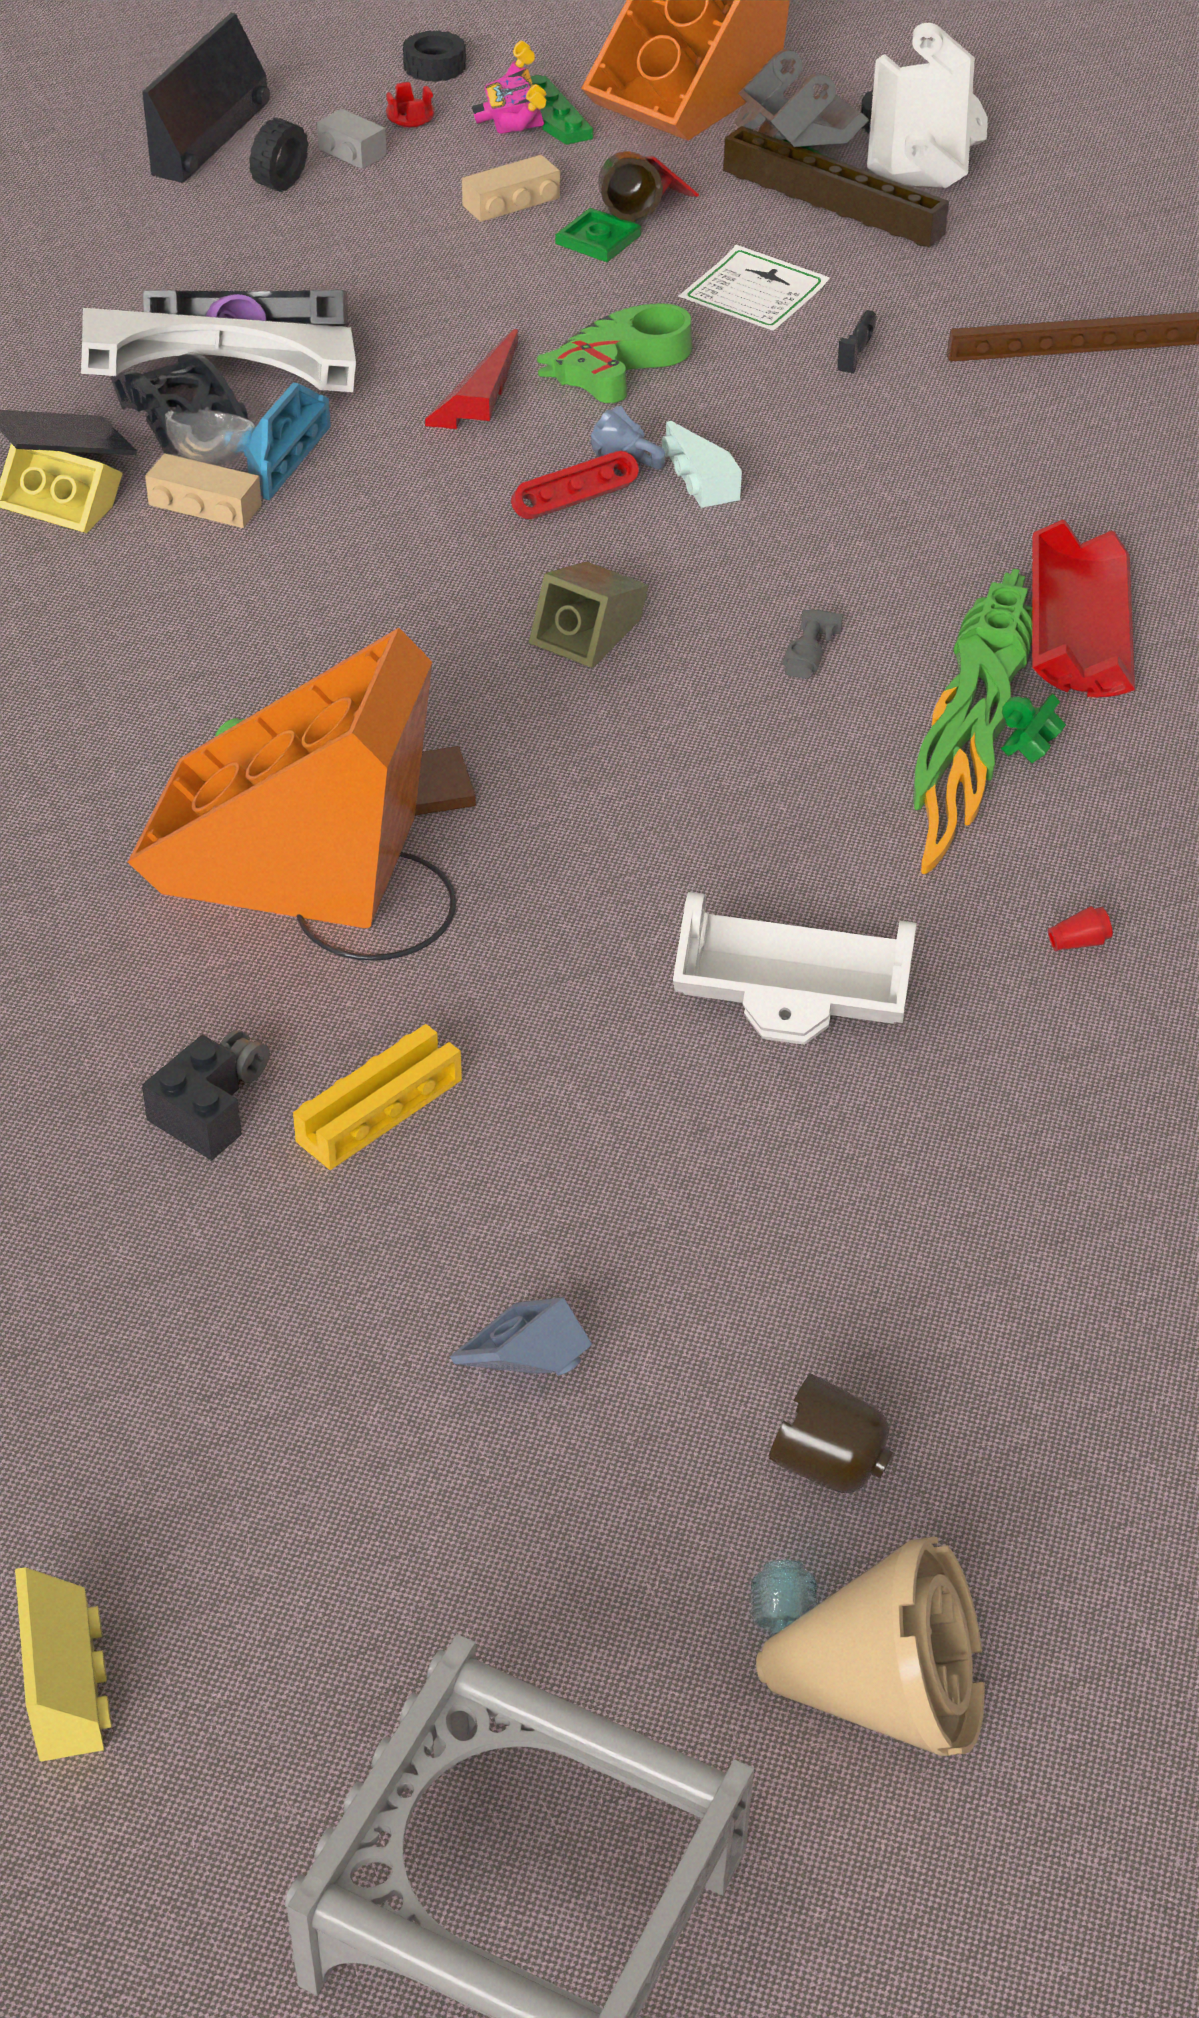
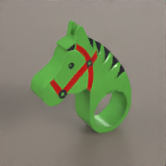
(620, 341)

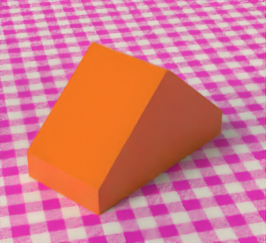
(685, 60)
(301, 797)

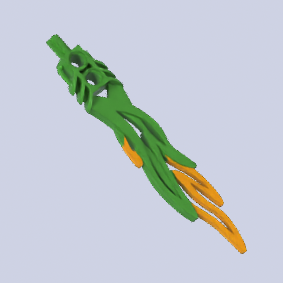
(991, 647)

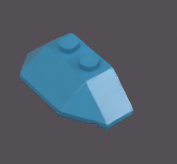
(286, 436)

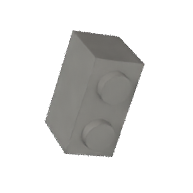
(351, 138)

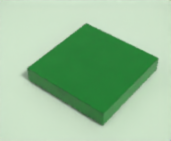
(598, 235)

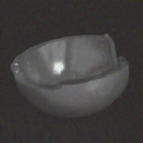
(209, 435)

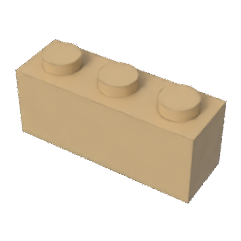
(510, 188)
(203, 490)

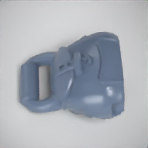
(619, 433)

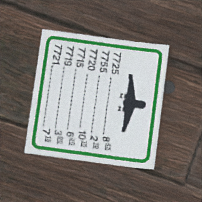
(755, 287)

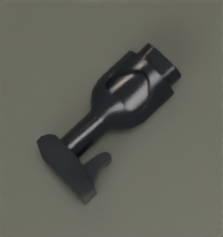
(850, 347)

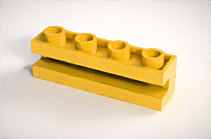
(376, 1097)

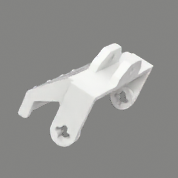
(925, 114)
(792, 971)

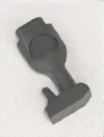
(805, 653)

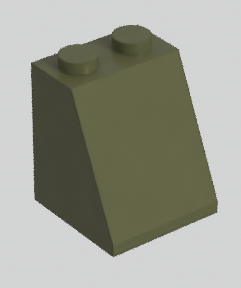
(586, 611)

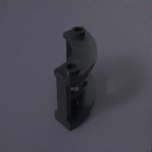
(148, 389)

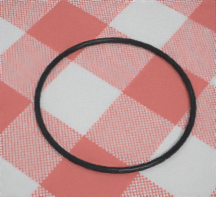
(374, 957)

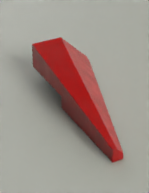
(478, 391)

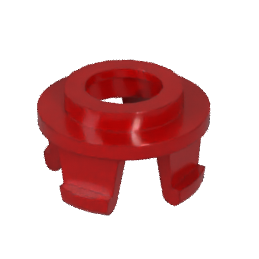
(416, 110)

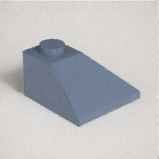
(528, 1339)

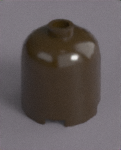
(630, 185)
(833, 1438)

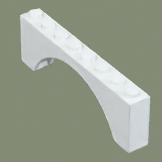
(125, 338)

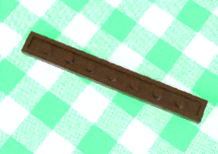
(1073, 336)

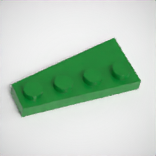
(560, 116)

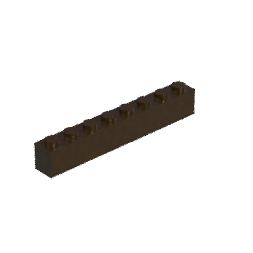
(836, 186)

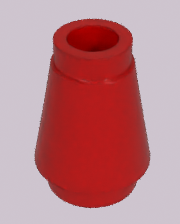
(1081, 930)

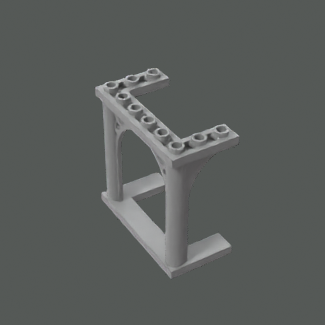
(342, 1923)

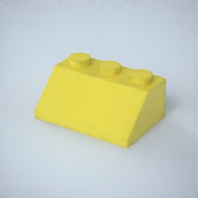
(58, 487)
(61, 1666)

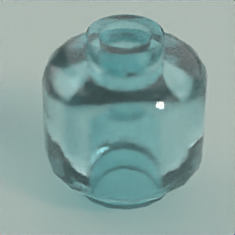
(781, 1594)

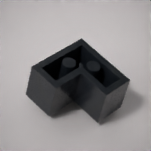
(195, 1098)

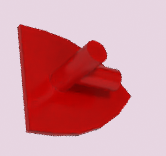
(671, 180)

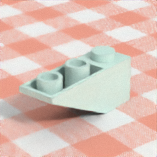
(705, 467)

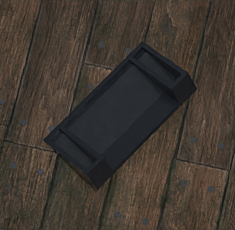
(203, 100)

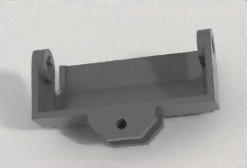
(803, 118)

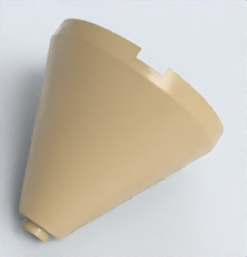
(889, 1652)

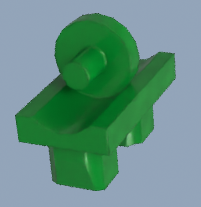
(1032, 726)

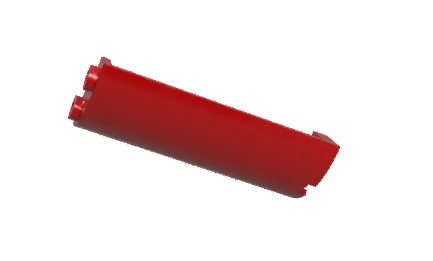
(1082, 612)

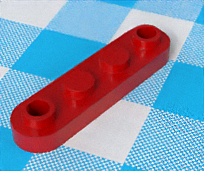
(574, 485)

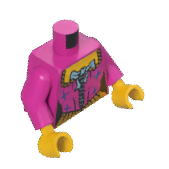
(513, 98)

